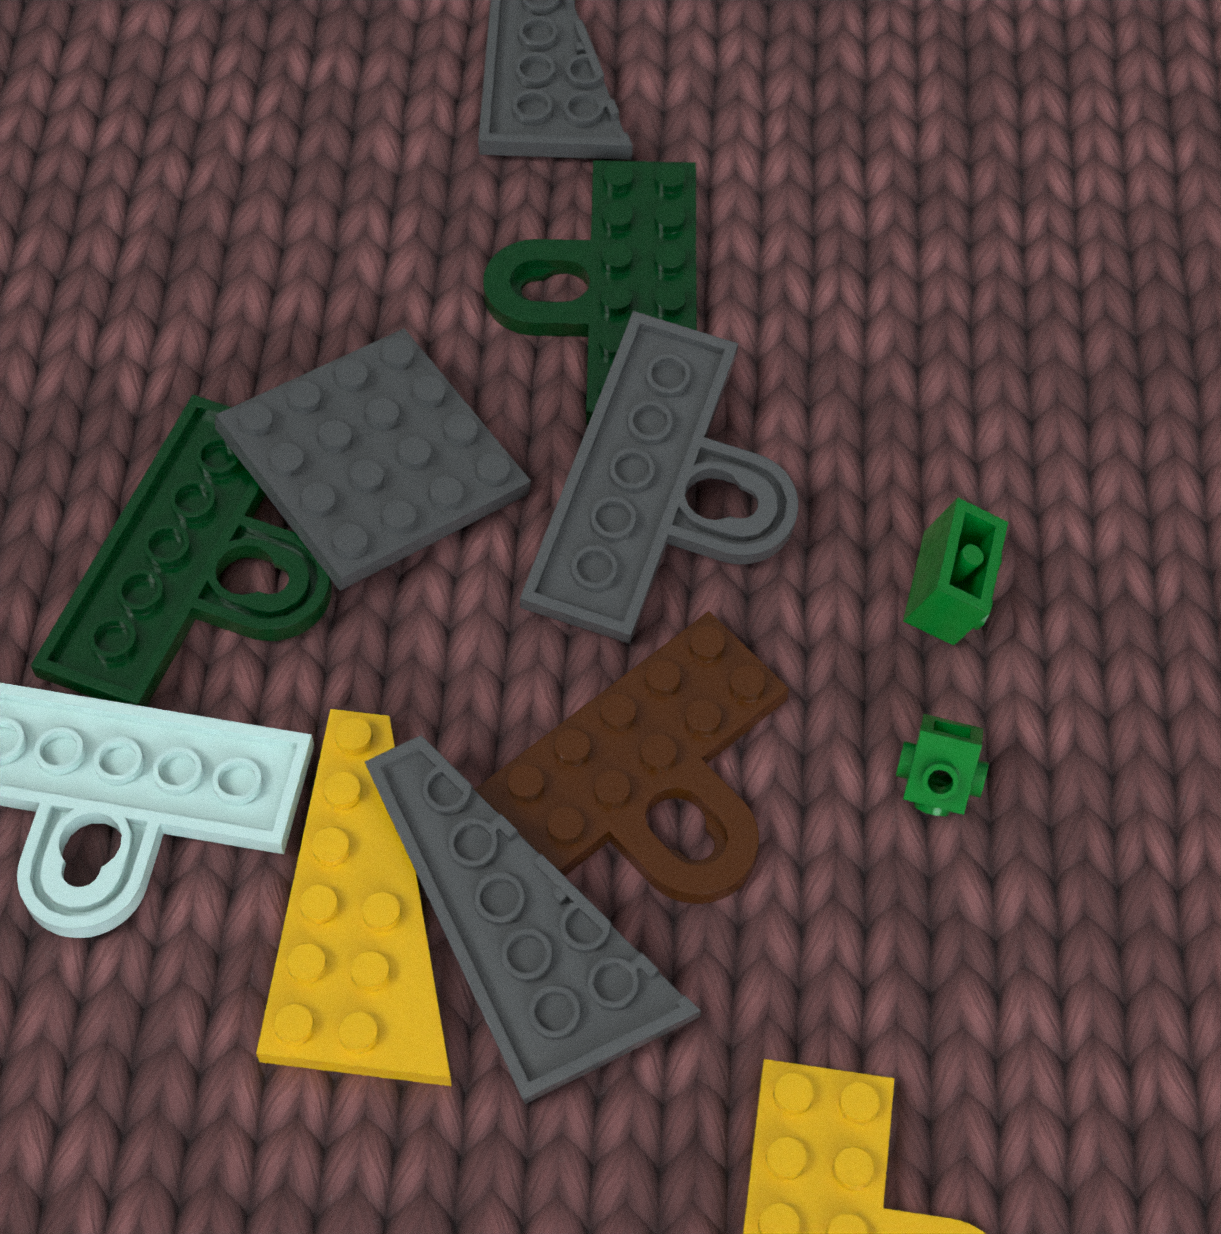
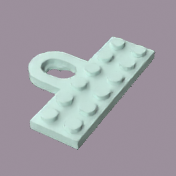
(147, 778)

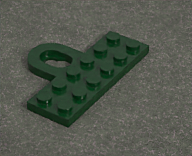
(635, 261)
(166, 568)

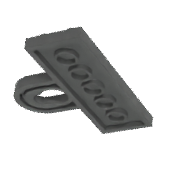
(633, 480)

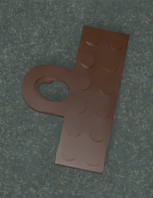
(644, 745)

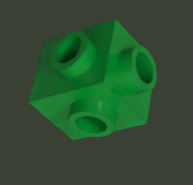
(943, 766)

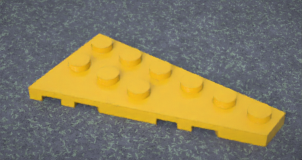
(354, 949)

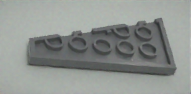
(545, 86)
(534, 950)

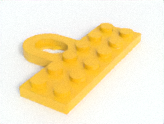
(826, 1157)

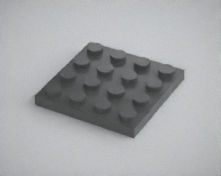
(372, 457)

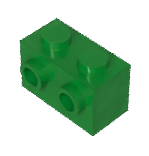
(956, 572)

